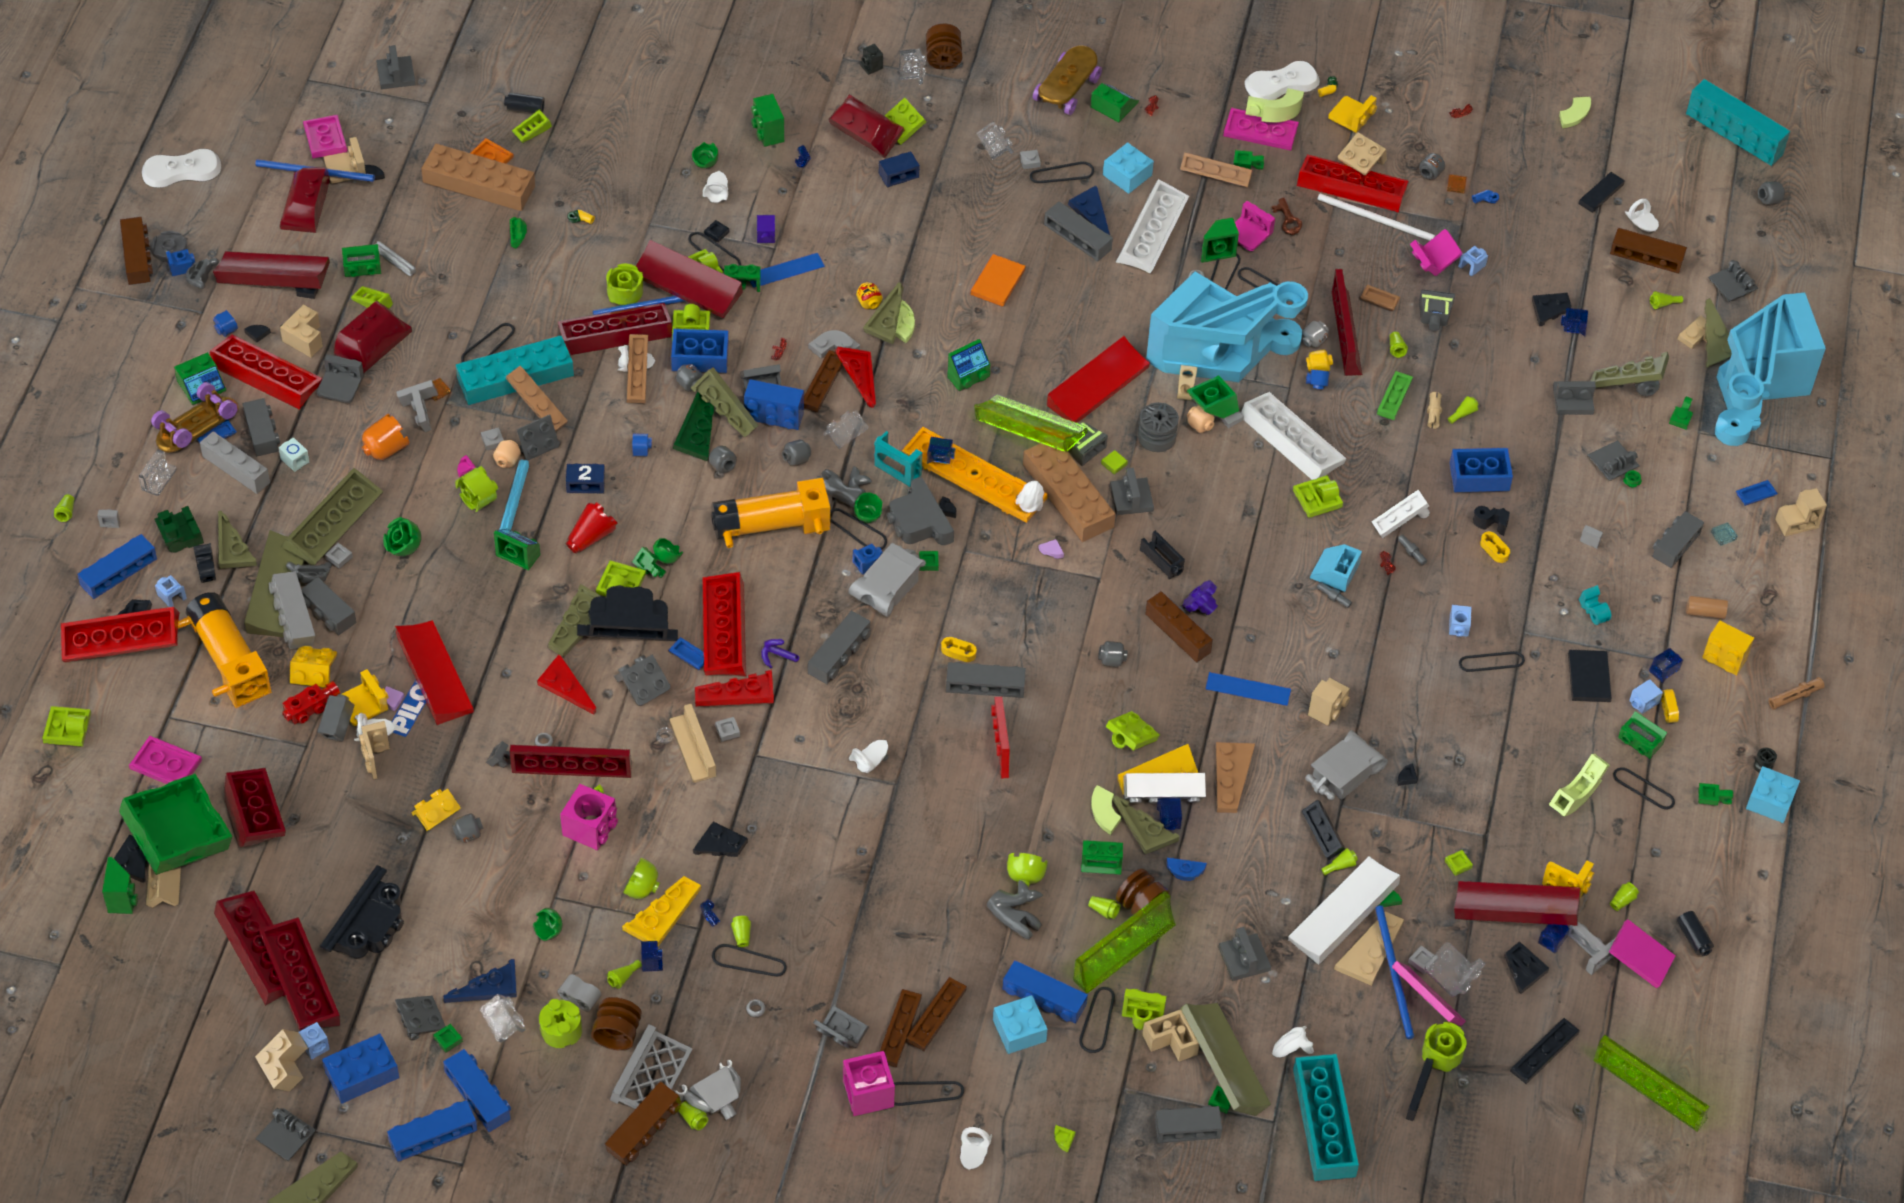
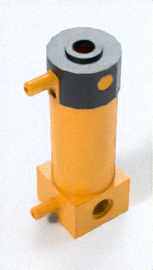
(803, 507)
(241, 670)

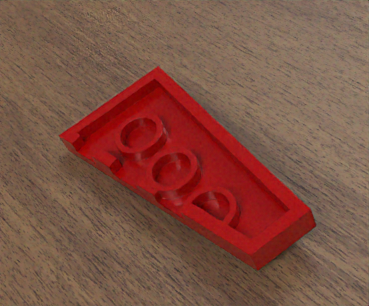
(735, 692)
(1001, 736)

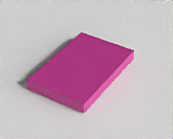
(325, 136)
(164, 761)
(1642, 953)

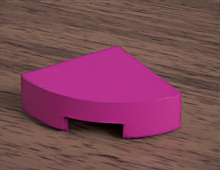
(465, 466)

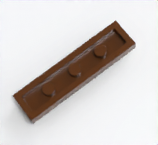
(822, 382)
(936, 1014)
(900, 1026)

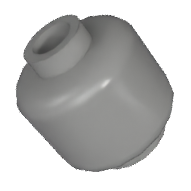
(1315, 334)

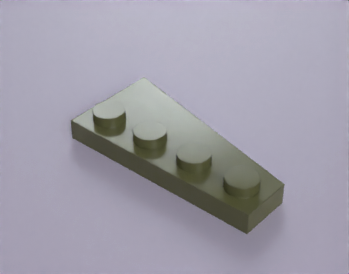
(1632, 372)
(718, 393)
(565, 635)
(319, 1183)

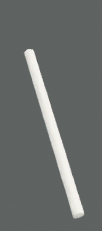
(1373, 216)

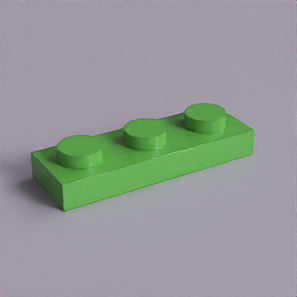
(1394, 395)

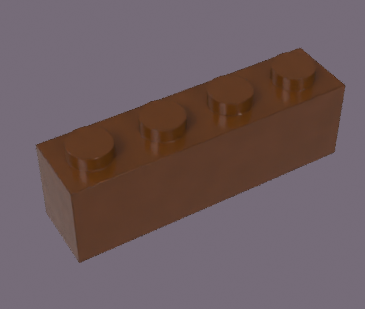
(135, 250)
(1648, 250)
(1179, 626)
(643, 1124)

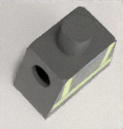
(1435, 308)
(1089, 445)

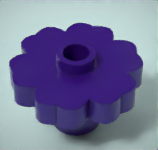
(1202, 598)

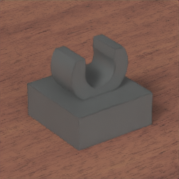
(497, 755)

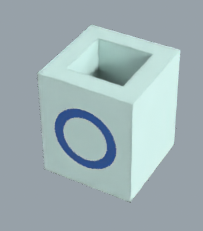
(293, 454)

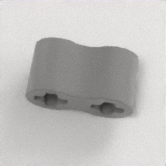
(579, 992)

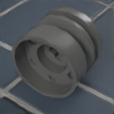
(1158, 427)

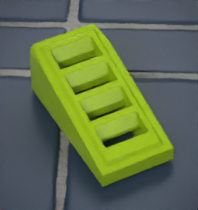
(534, 131)
(371, 296)

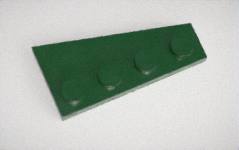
(696, 429)

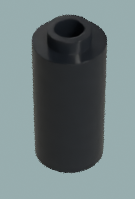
(524, 102)
(1695, 933)

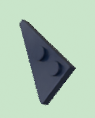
(1090, 208)
(487, 986)

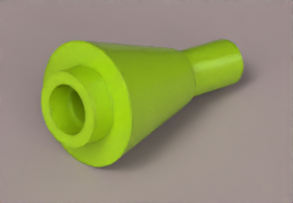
(1660, 300)
(1467, 407)
(1344, 860)
(619, 976)

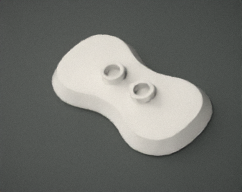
(1273, 84)
(166, 170)

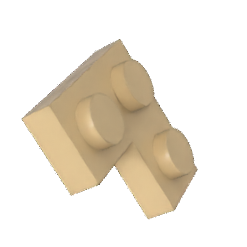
(1693, 333)

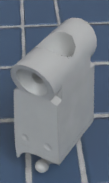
(888, 579)
(1345, 767)

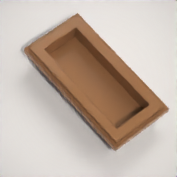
(1380, 298)

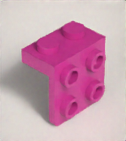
(1254, 226)
(1437, 253)

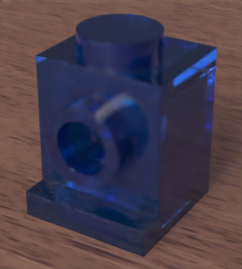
(1553, 936)
(651, 956)

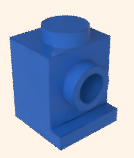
(180, 261)
(865, 557)

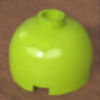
(1026, 868)
(642, 880)

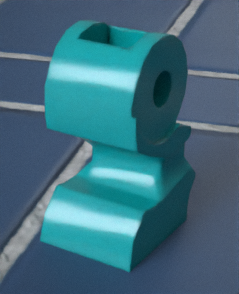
(1598, 611)

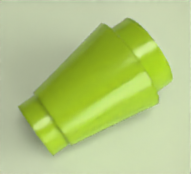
(1397, 345)
(64, 508)
(1624, 896)
(1106, 907)
(741, 929)
(694, 1117)

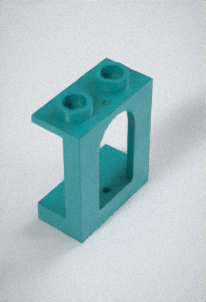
(912, 463)

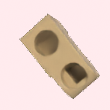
(1186, 382)

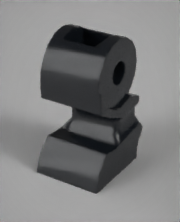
(1485, 517)
(205, 562)

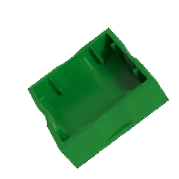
(175, 824)

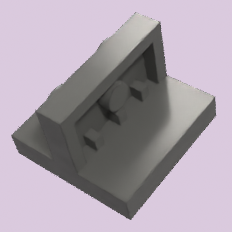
(395, 70)
(766, 374)
(1574, 397)
(1131, 494)
(1244, 955)

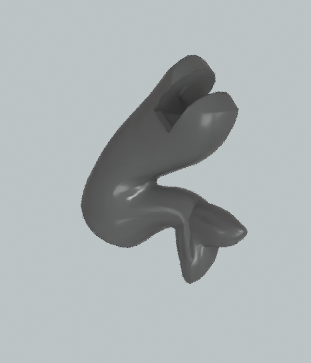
(838, 490)
(1001, 904)

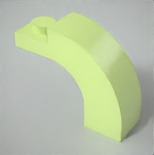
(1276, 110)
(1581, 788)

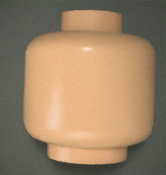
(1200, 420)
(506, 454)

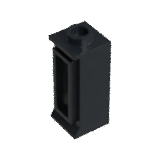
(1167, 551)

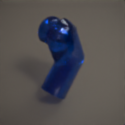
(804, 157)
(706, 908)

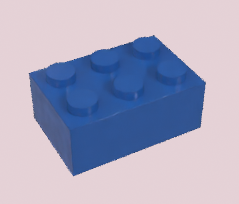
(700, 348)
(774, 404)
(1481, 470)
(360, 1068)

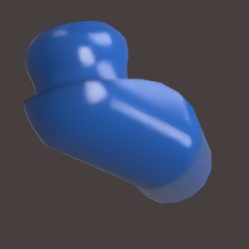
(1487, 195)

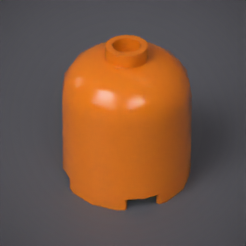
(384, 438)

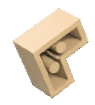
(301, 331)
(1803, 515)
(1328, 700)
(1172, 1031)
(279, 1059)

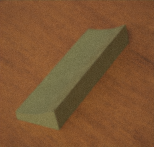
(332, 517)
(261, 614)
(1226, 1058)

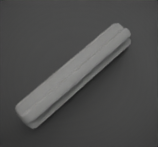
(396, 259)

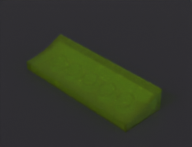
(1030, 422)
(1124, 943)
(1651, 1083)

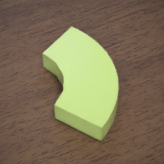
(1576, 113)
(905, 323)
(1103, 810)

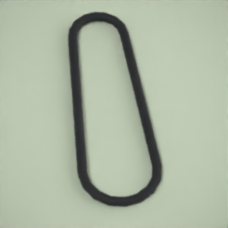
(1063, 179)
(689, 238)
(1215, 268)
(503, 324)
(868, 526)
(747, 969)
(1108, 1020)
(931, 1100)

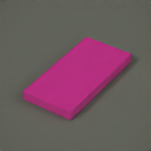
(1253, 130)
(1428, 993)

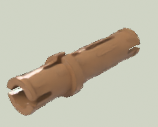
(1796, 693)

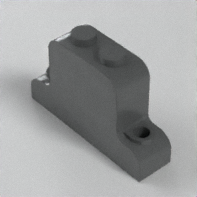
(919, 516)

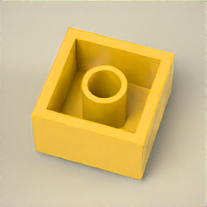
(1728, 647)

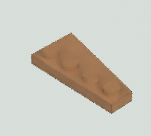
(1231, 773)

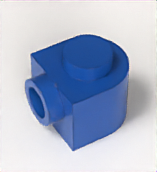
(225, 323)
(1318, 378)
(641, 444)

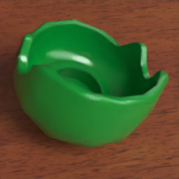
(705, 155)
(868, 507)
(666, 551)
(548, 924)

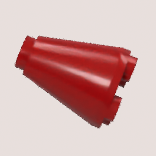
(590, 528)

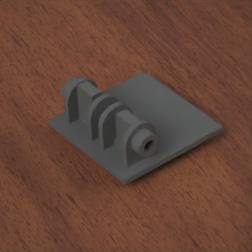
(1733, 281)
(537, 437)
(1614, 460)
(419, 1015)
(285, 1134)

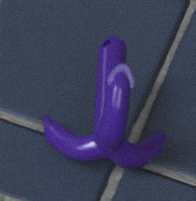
(771, 646)

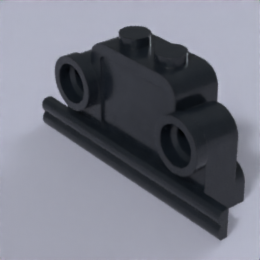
(628, 614)
(368, 919)

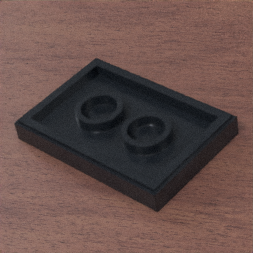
(1589, 675)

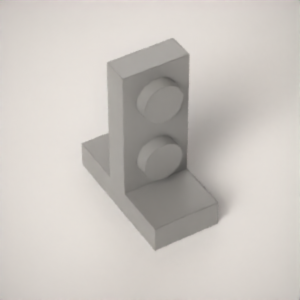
(416, 395)
(1592, 945)

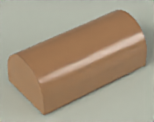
(1707, 607)

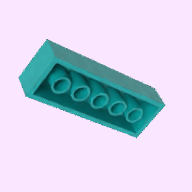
(1738, 122)
(486, 376)
(1325, 1117)

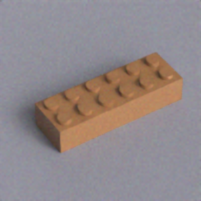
(478, 177)
(1069, 491)

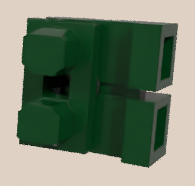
(179, 529)

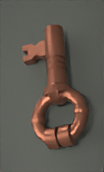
(1289, 218)

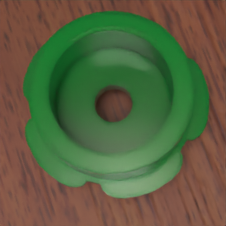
(1632, 478)

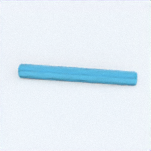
(515, 494)

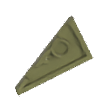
(885, 319)
(1716, 336)
(231, 547)
(1148, 832)

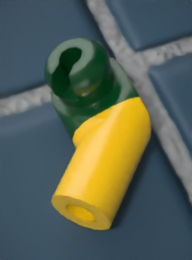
(1330, 88)
(579, 215)

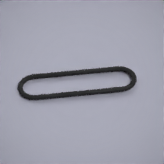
(1248, 268)
(1491, 668)
(1649, 783)

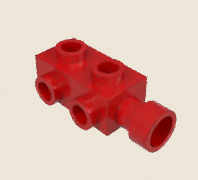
(308, 702)

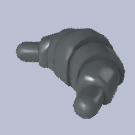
(198, 272)
(310, 572)

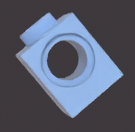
(1460, 620)
(1645, 696)
(315, 1040)

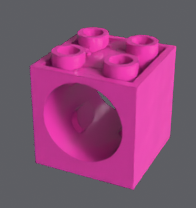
(586, 803)
(868, 1083)

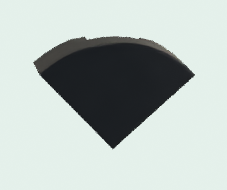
(374, 170)
(257, 332)
(948, 507)
(1407, 775)

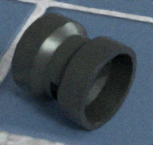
(1765, 757)

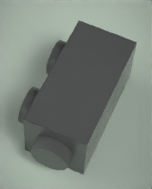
(336, 717)

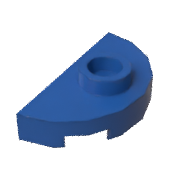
(1185, 869)

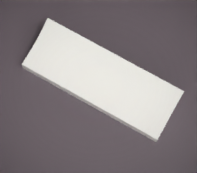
(1153, 227)
(1291, 436)
(1344, 910)

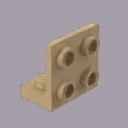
(1362, 154)
(348, 161)
(372, 740)

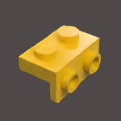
(436, 809)

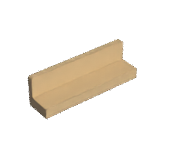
(693, 745)
(163, 887)

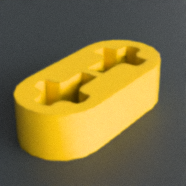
(1494, 547)
(958, 649)
(1670, 706)

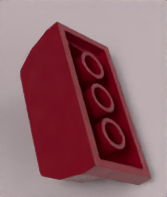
(866, 125)
(305, 200)
(371, 335)
(252, 807)

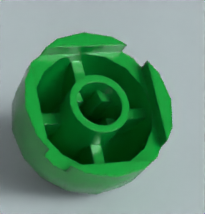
(402, 537)

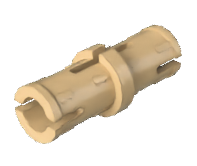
(1434, 410)

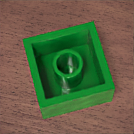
(768, 120)

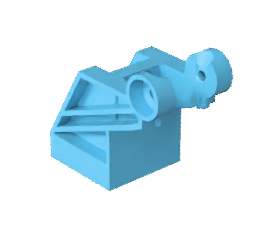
(1222, 331)
(1771, 358)

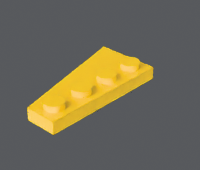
(1175, 761)
(663, 913)

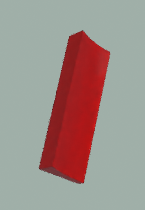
(1347, 183)
(264, 371)
(1097, 381)
(724, 625)
(119, 634)
(434, 671)

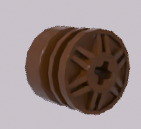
(944, 46)
(1139, 890)
(616, 1023)

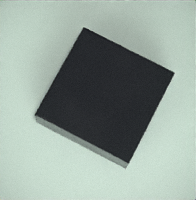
(716, 231)

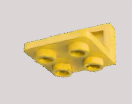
(1353, 113)
(311, 666)
(367, 697)
(1559, 876)

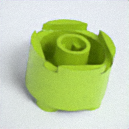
(624, 284)
(477, 489)
(560, 1023)
(1444, 1045)

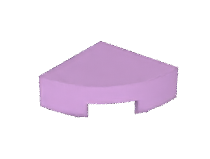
(1052, 549)
(395, 698)

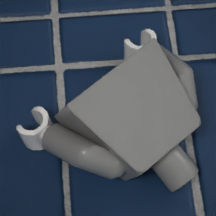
(715, 1092)

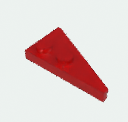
(859, 367)
(563, 683)

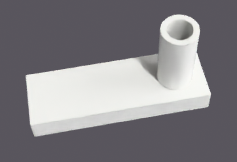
(1401, 513)

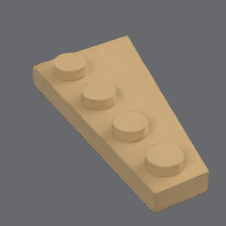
(1369, 953)

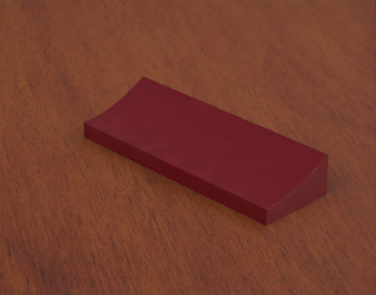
(272, 269)
(689, 279)
(1345, 326)
(614, 328)
(571, 761)
(1517, 903)
(241, 920)
(299, 974)

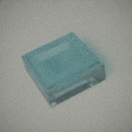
(1724, 534)

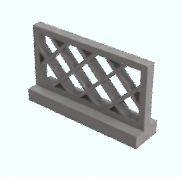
(638, 1059)

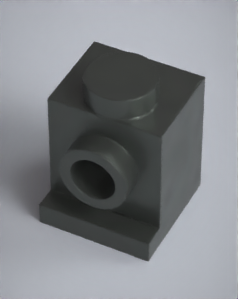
(872, 59)

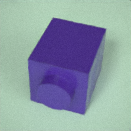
(765, 228)

